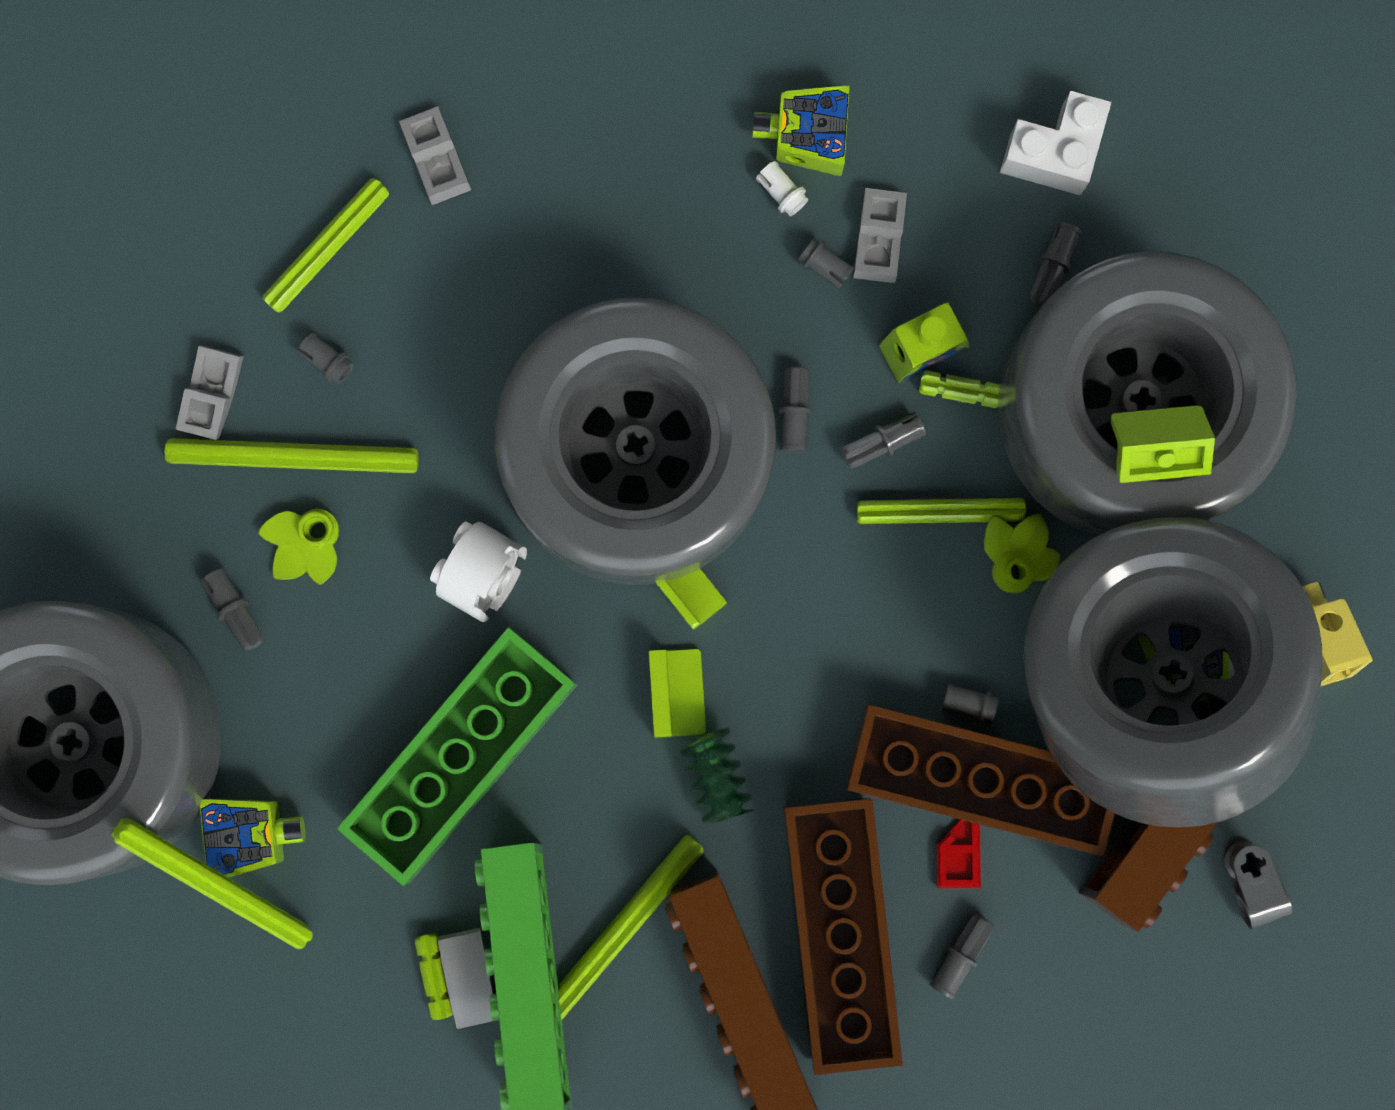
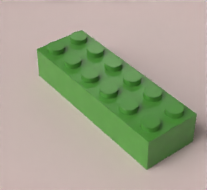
(457, 757)
(525, 978)

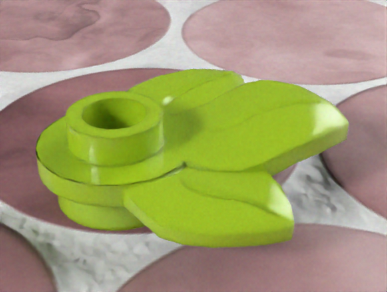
(1020, 546)
(298, 549)

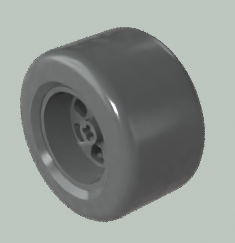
(1156, 305)
(592, 363)
(1142, 584)
(166, 727)

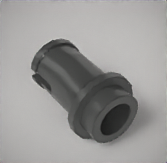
(825, 263)
(325, 358)
(970, 703)

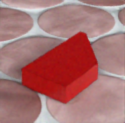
(959, 857)

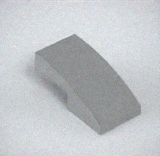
(435, 155)
(880, 235)
(210, 392)
(466, 976)

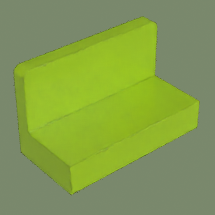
(1163, 444)
(693, 597)
(677, 693)

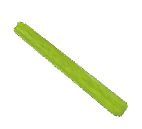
(291, 455)
(210, 882)
(628, 922)

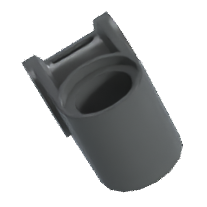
(1257, 891)

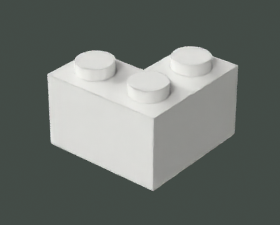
(1061, 155)

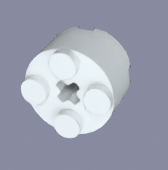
(478, 570)

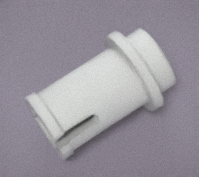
(782, 189)

